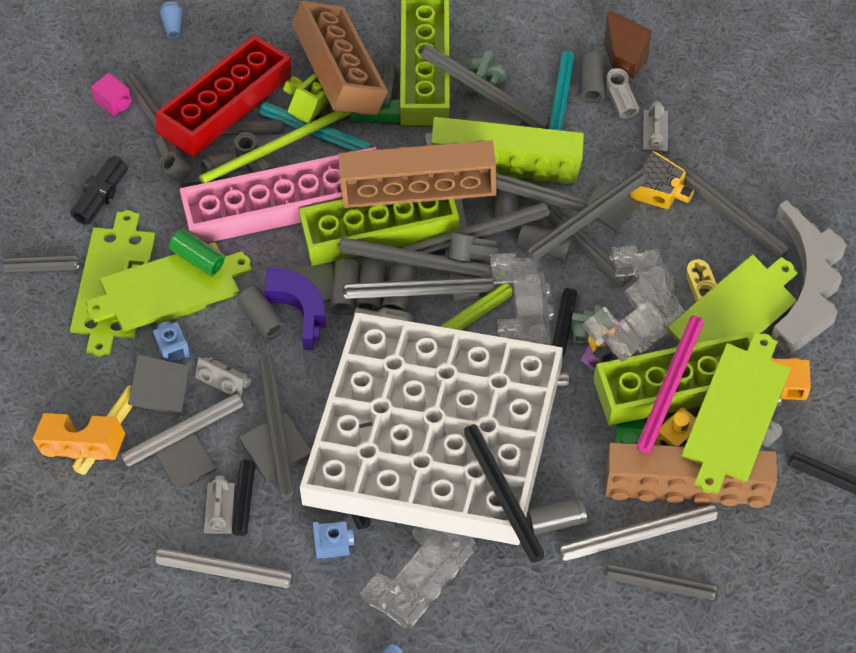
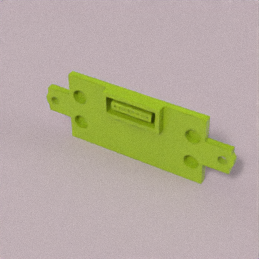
(106, 259)
(164, 290)
(741, 302)
(736, 413)

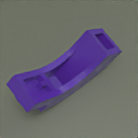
(296, 290)

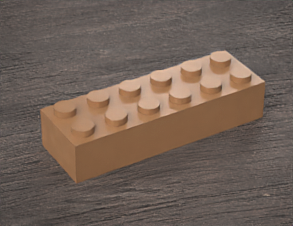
(339, 58)
(417, 174)
(671, 477)

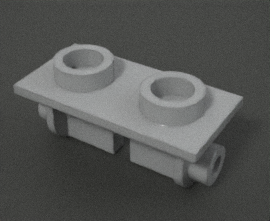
(655, 128)
(216, 375)
(219, 506)

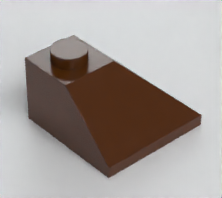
(626, 43)

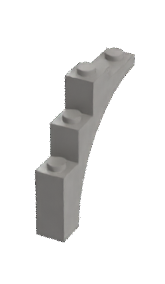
(817, 254)

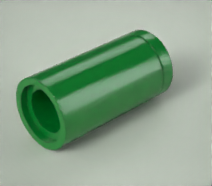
(387, 114)
(197, 252)

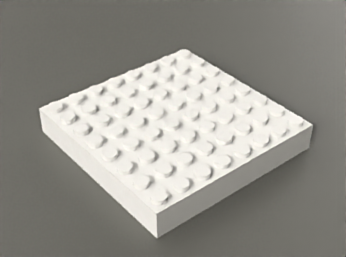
(420, 394)

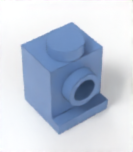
(171, 342)
(332, 547)

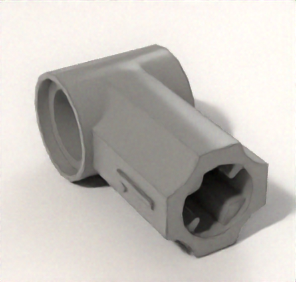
(620, 93)

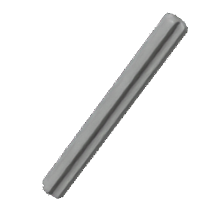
(181, 430)
(223, 567)

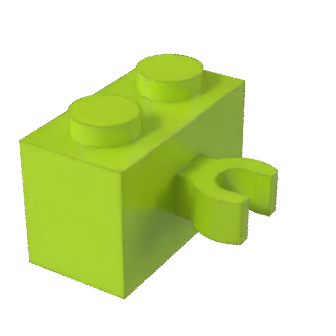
(308, 98)

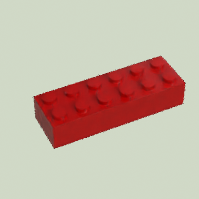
(223, 95)

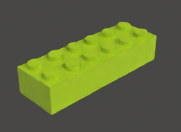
(423, 85)
(519, 149)
(380, 224)
(631, 386)

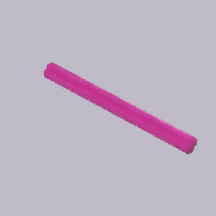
(670, 384)

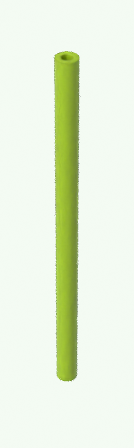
(272, 146)

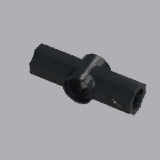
(99, 190)

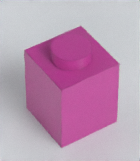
(111, 94)

